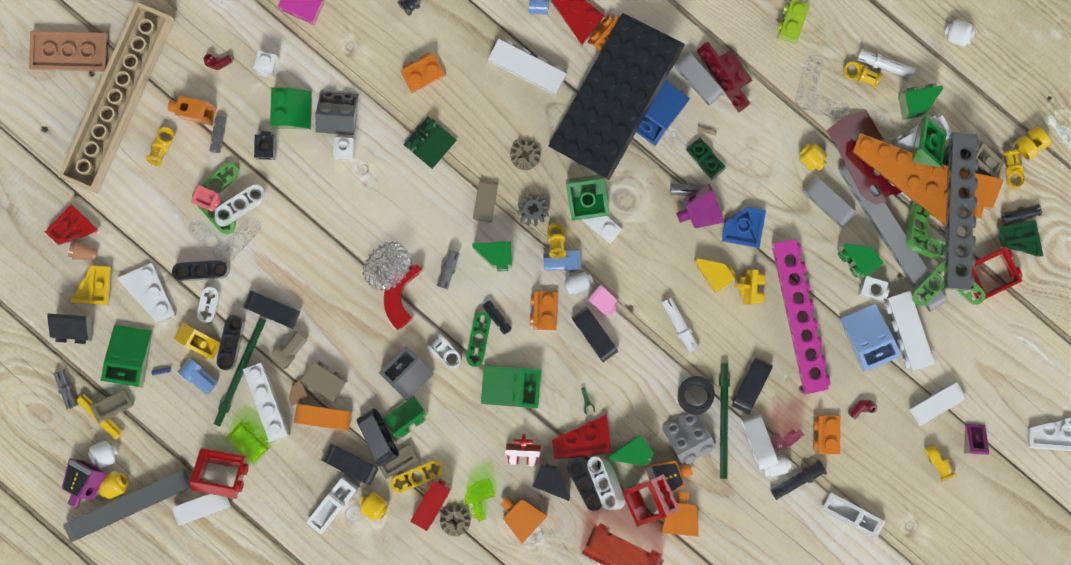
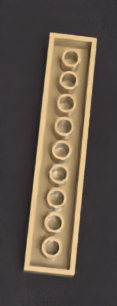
(116, 97)

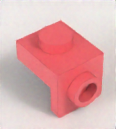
(206, 198)

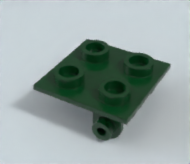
(430, 142)

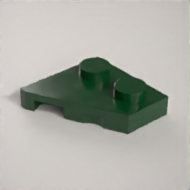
(1021, 237)

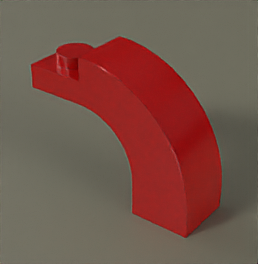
(393, 303)

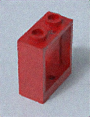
(1014, 272)
(222, 458)
(657, 487)
(431, 504)

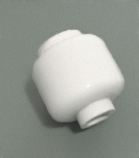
(960, 32)
(102, 454)

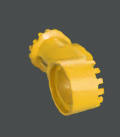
(863, 74)
(160, 146)
(1014, 167)
(556, 241)
(942, 465)

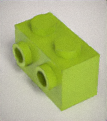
(794, 18)

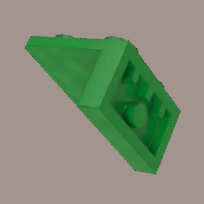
(405, 417)

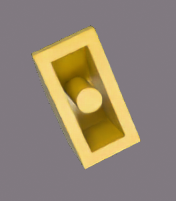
(716, 274)
(197, 341)

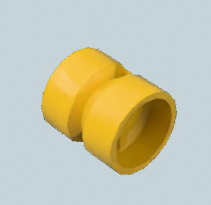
(1033, 142)

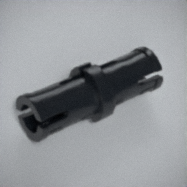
(1021, 214)

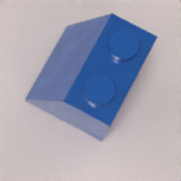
(662, 113)

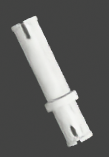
(879, 61)
(680, 325)

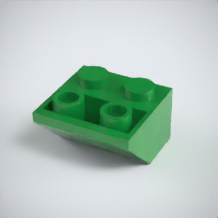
(917, 102)
(861, 259)

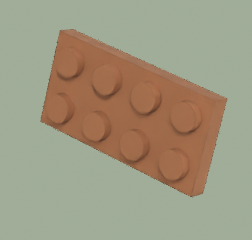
(68, 51)

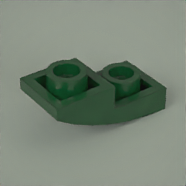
(705, 159)

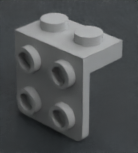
(688, 437)

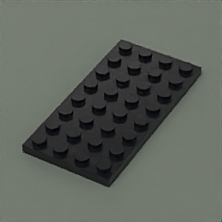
(616, 95)

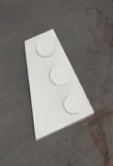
(1051, 436)

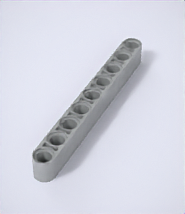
(895, 241)

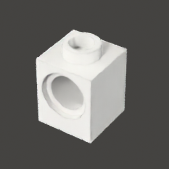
(344, 148)
(865, 289)

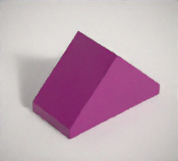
(976, 439)

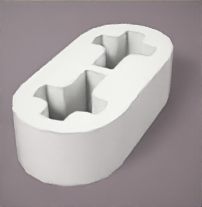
(204, 303)

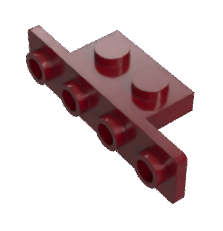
(728, 73)

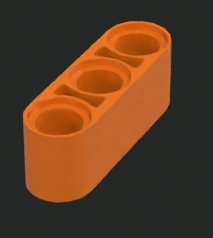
(322, 417)

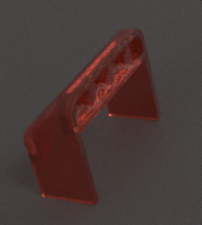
(612, 550)

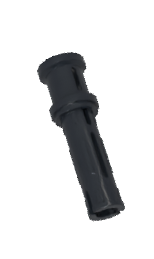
(806, 475)

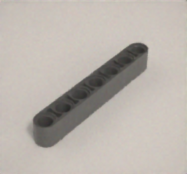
(127, 505)

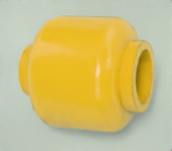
(812, 156)
(113, 485)
(373, 506)

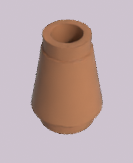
(80, 251)

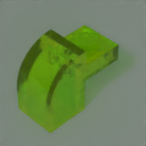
(475, 494)

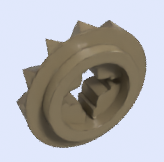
(522, 163)
(462, 526)

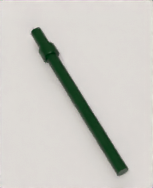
(724, 383)
(224, 406)

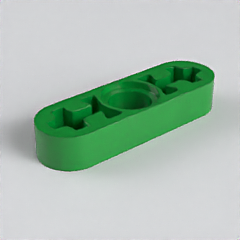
(485, 326)

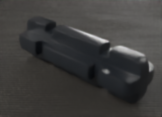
(496, 316)

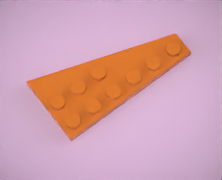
(920, 182)

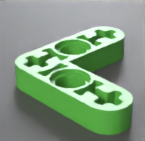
(223, 172)
(921, 235)
(928, 297)

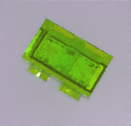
(249, 441)

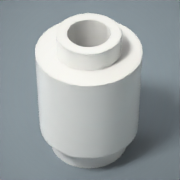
(579, 283)
(781, 468)

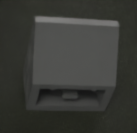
(336, 113)
(406, 373)

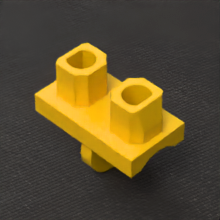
(748, 287)

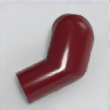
(216, 63)
(863, 406)

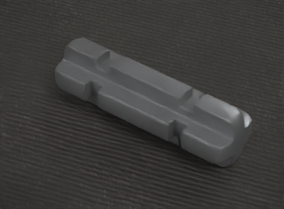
(217, 134)

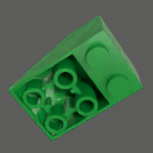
(127, 356)
(511, 386)

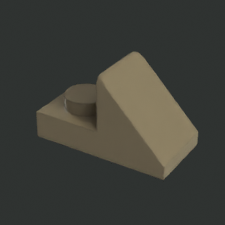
(988, 160)

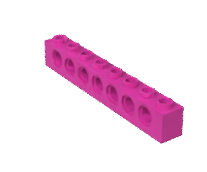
(780, 251)

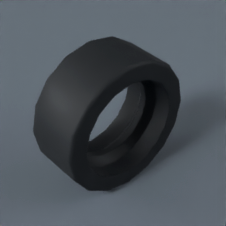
(702, 382)

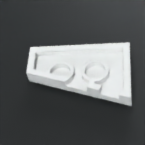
(149, 292)

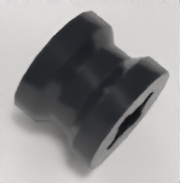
(408, 6)

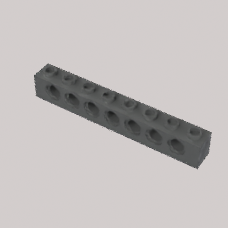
(953, 220)

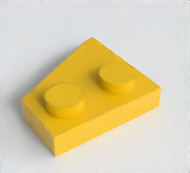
(94, 287)

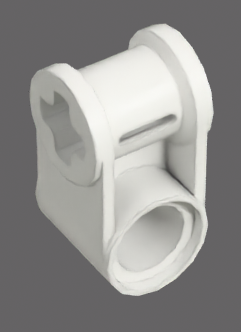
(444, 351)

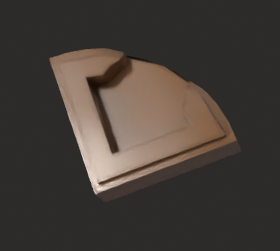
(297, 393)

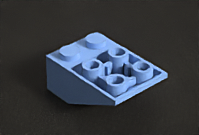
(870, 338)

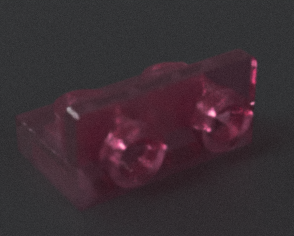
(790, 438)

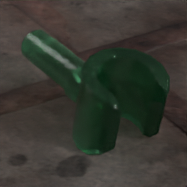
(586, 400)

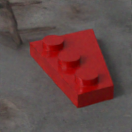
(579, 16)
(586, 440)

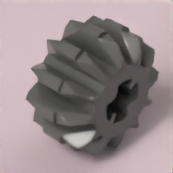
(529, 204)

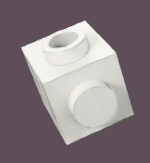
(266, 64)

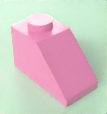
(603, 301)

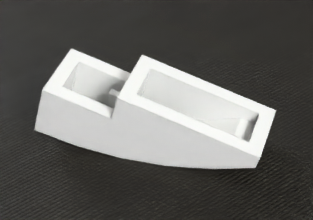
(333, 504)
(853, 515)

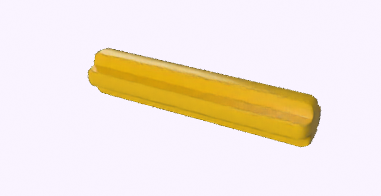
(85, 402)

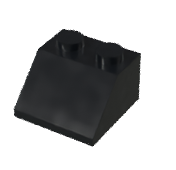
(70, 327)
(551, 481)

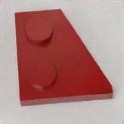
(70, 227)

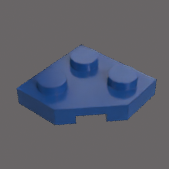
(745, 228)

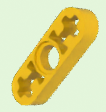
(405, 486)

